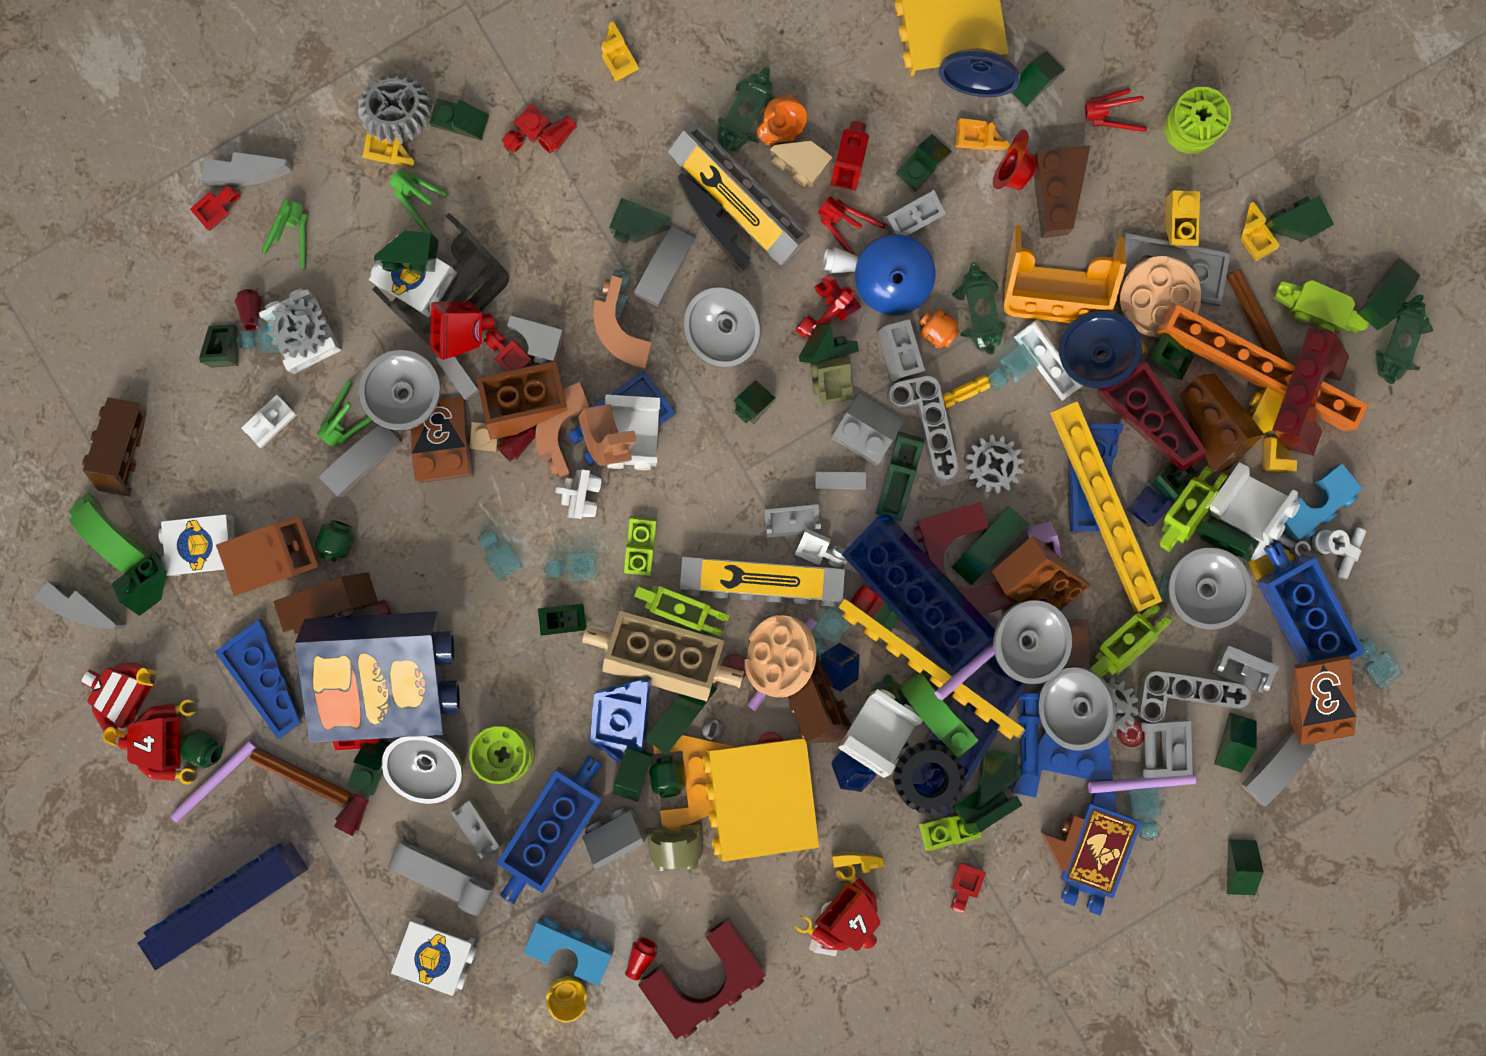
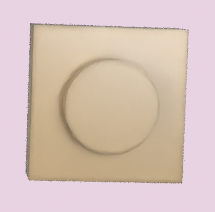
(480, 438)

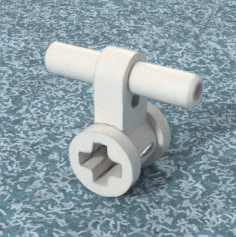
(1338, 543)

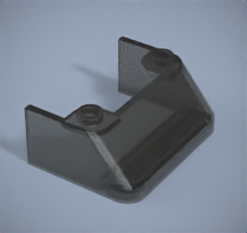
(477, 281)

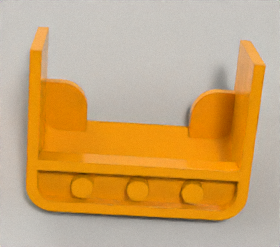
(1060, 293)

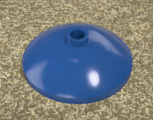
(890, 256)

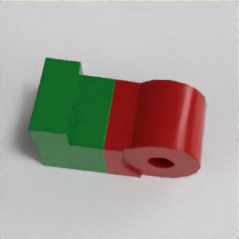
(875, 607)

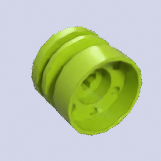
(1184, 127)
(490, 765)

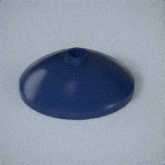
(979, 73)
(1095, 335)

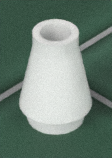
(839, 261)

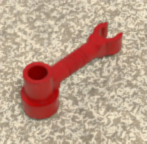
(808, 324)

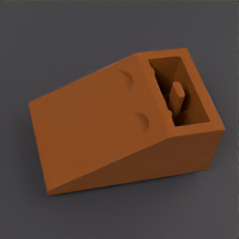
(267, 556)
(1039, 575)

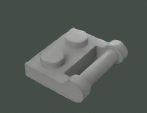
(1175, 748)

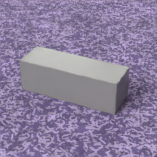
(459, 377)
(840, 480)

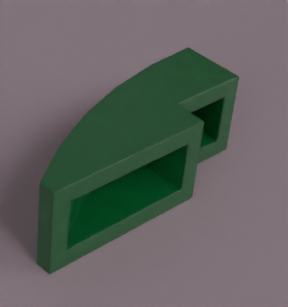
(1389, 294)
(900, 475)
(990, 545)
(676, 721)

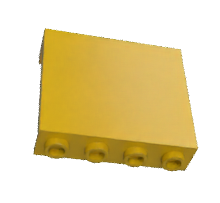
(945, 26)
(761, 799)

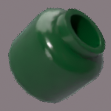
(335, 540)
(201, 748)
(667, 777)

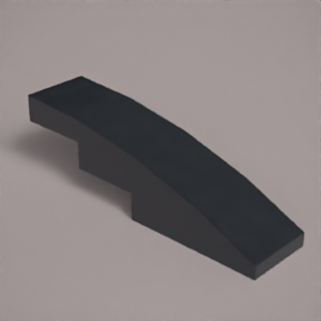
(708, 214)

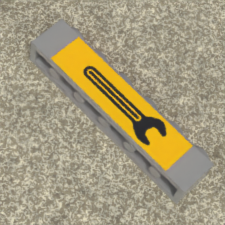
(738, 193)
(762, 580)

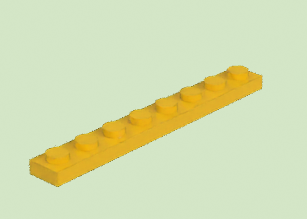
(1106, 506)
(939, 676)

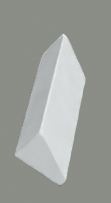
(1046, 352)

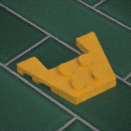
(696, 779)

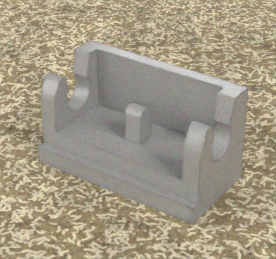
(915, 214)
(900, 350)
(792, 520)
(1244, 668)
(477, 828)

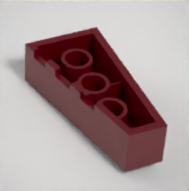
(1154, 415)

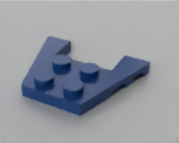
(1086, 764)

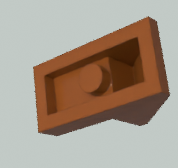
(1063, 848)

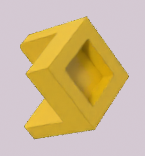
(1277, 457)

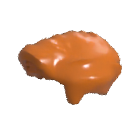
(782, 120)

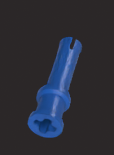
(1029, 720)

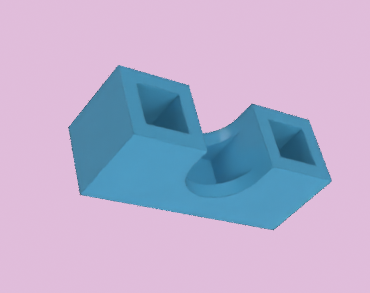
(1336, 489)
(591, 955)

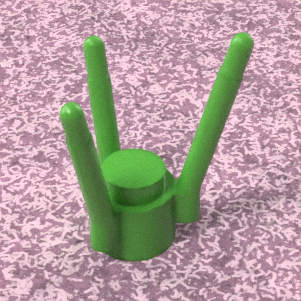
(407, 185)
(289, 215)
(331, 430)

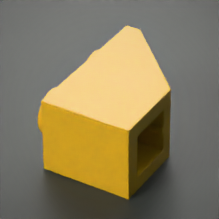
(1182, 217)
(1265, 408)

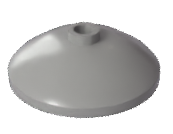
(709, 333)
(385, 381)
(1228, 585)
(1046, 645)
(1063, 709)
(419, 777)

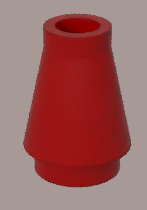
(555, 135)
(641, 956)

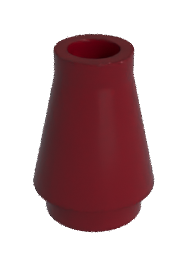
(249, 306)
(515, 445)
(352, 815)

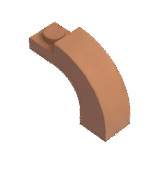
(619, 342)
(549, 431)
(602, 437)

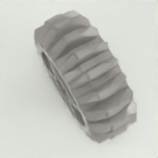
(395, 98)

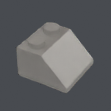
(867, 429)
(614, 837)

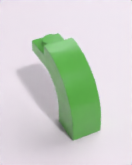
(104, 535)
(938, 714)

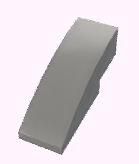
(243, 170)
(664, 267)
(360, 460)
(77, 606)
(1277, 769)

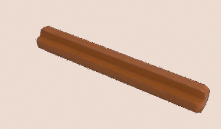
(1255, 314)
(300, 776)

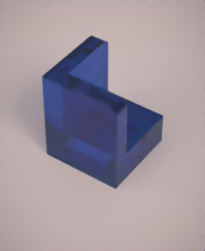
(1149, 506)
(841, 666)
(851, 773)

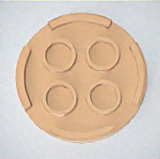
(1155, 287)
(780, 656)

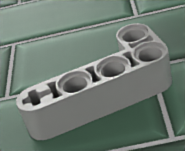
(929, 429)
(1193, 693)
(443, 877)

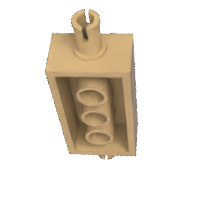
(665, 653)

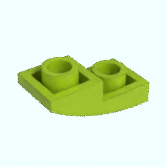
(640, 545)
(945, 832)

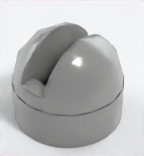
(707, 727)

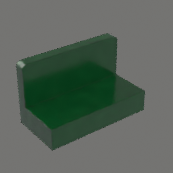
(1227, 538)
(978, 820)

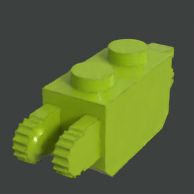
(1320, 306)
(1190, 509)
(680, 608)
(1129, 642)

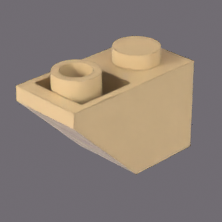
(803, 160)

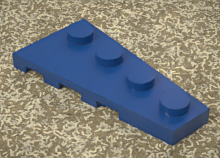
(1080, 513)
(259, 675)

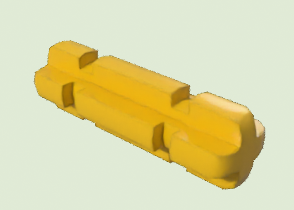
(966, 391)

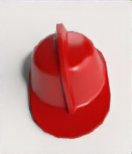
(1017, 165)

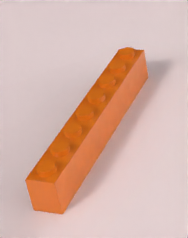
(1255, 364)

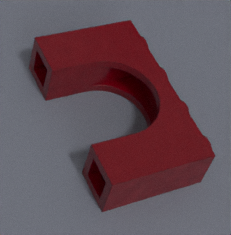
(1319, 358)
(937, 534)
(684, 1012)

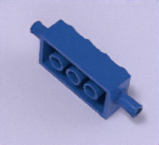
(1307, 608)
(550, 829)

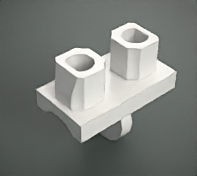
(269, 421)
(582, 482)

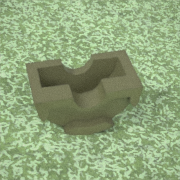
(832, 379)
(675, 848)

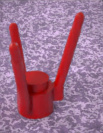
(1098, 108)
(835, 211)

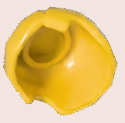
(566, 999)

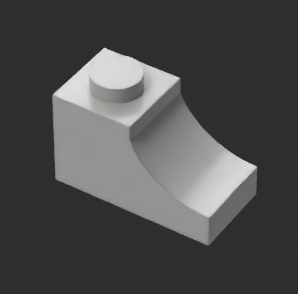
(542, 340)

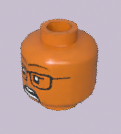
(939, 328)

